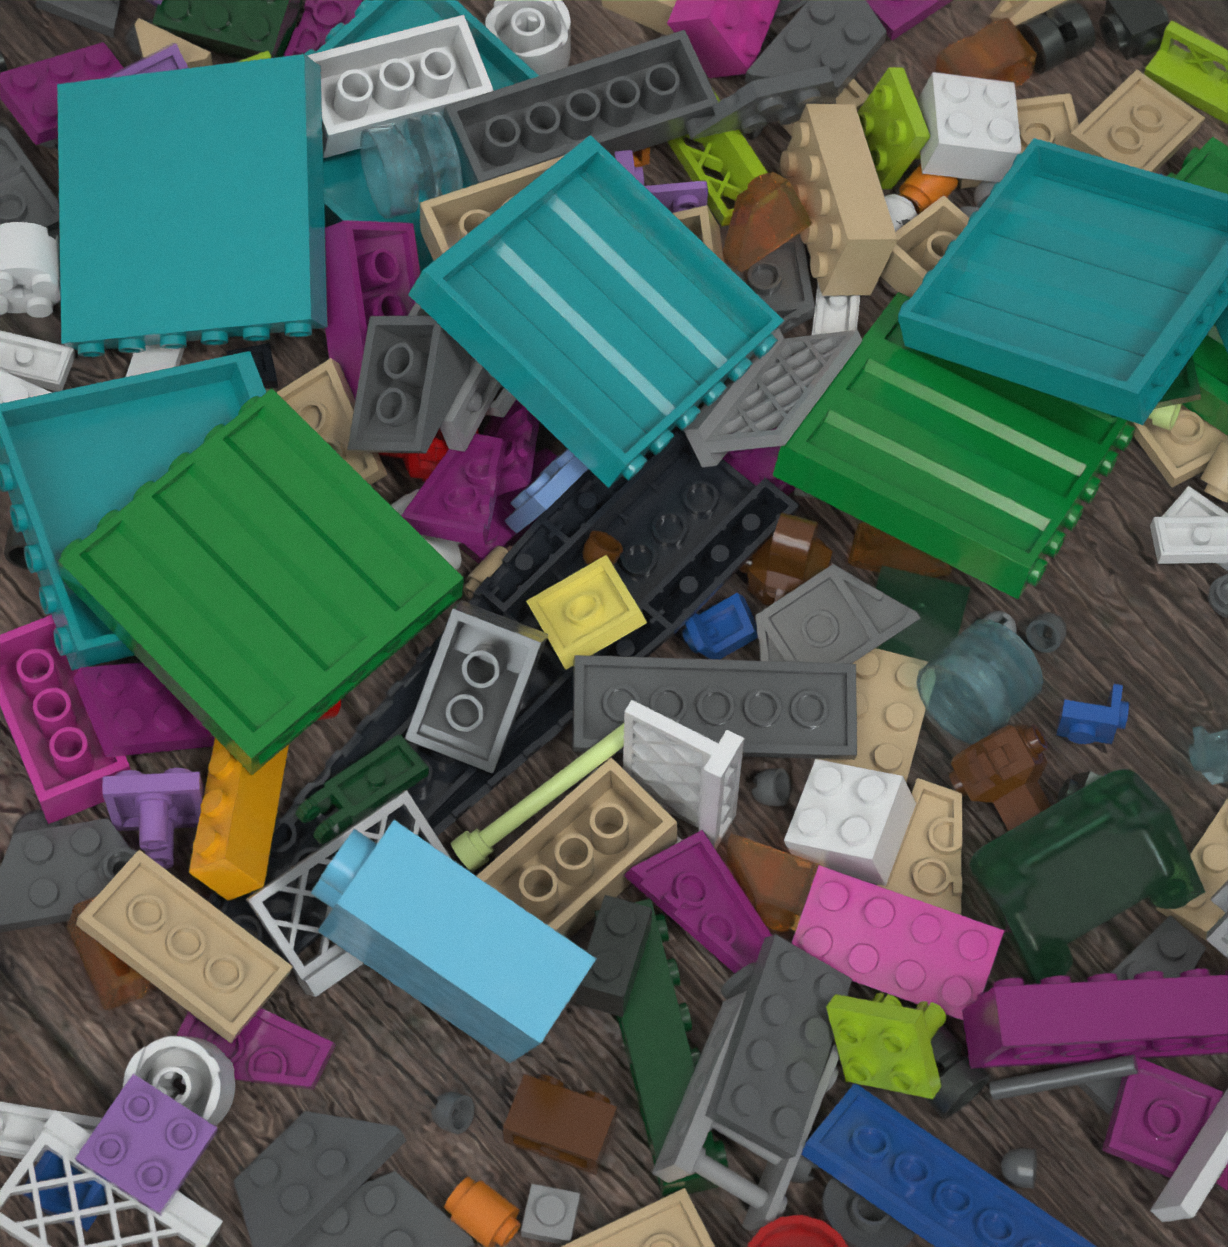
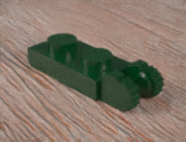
(364, 787)

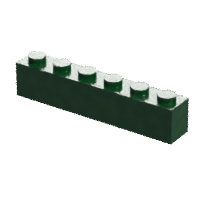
(660, 1053)

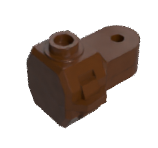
(786, 559)
(1005, 771)

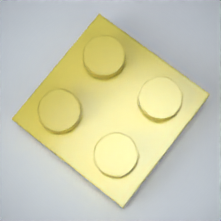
(586, 611)

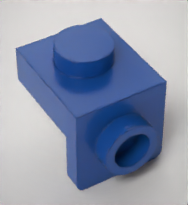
(721, 628)
(1093, 723)
(57, 1200)

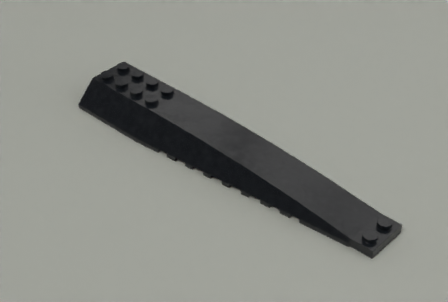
(681, 542)

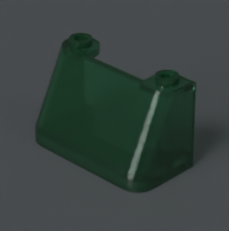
(1083, 867)

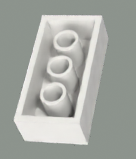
(396, 80)

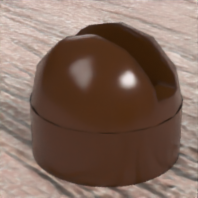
(599, 545)

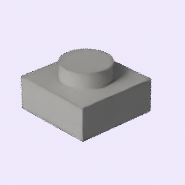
(550, 1214)

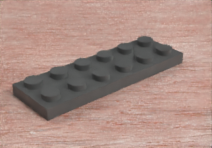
(771, 704)

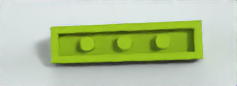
(1192, 74)
(726, 154)

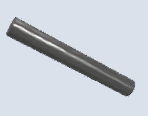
(1063, 1077)

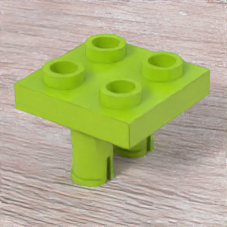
(893, 126)
(887, 1043)

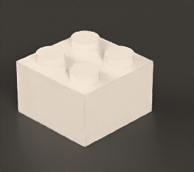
(970, 127)
(851, 820)

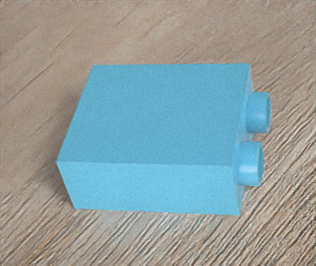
(449, 939)

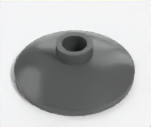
(845, 1213)

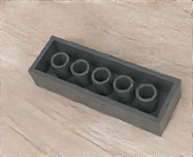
(617, 98)

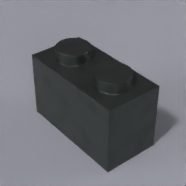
(618, 949)

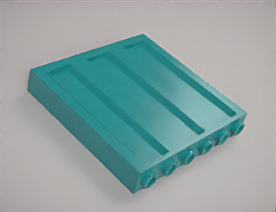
(1079, 281)
(598, 311)

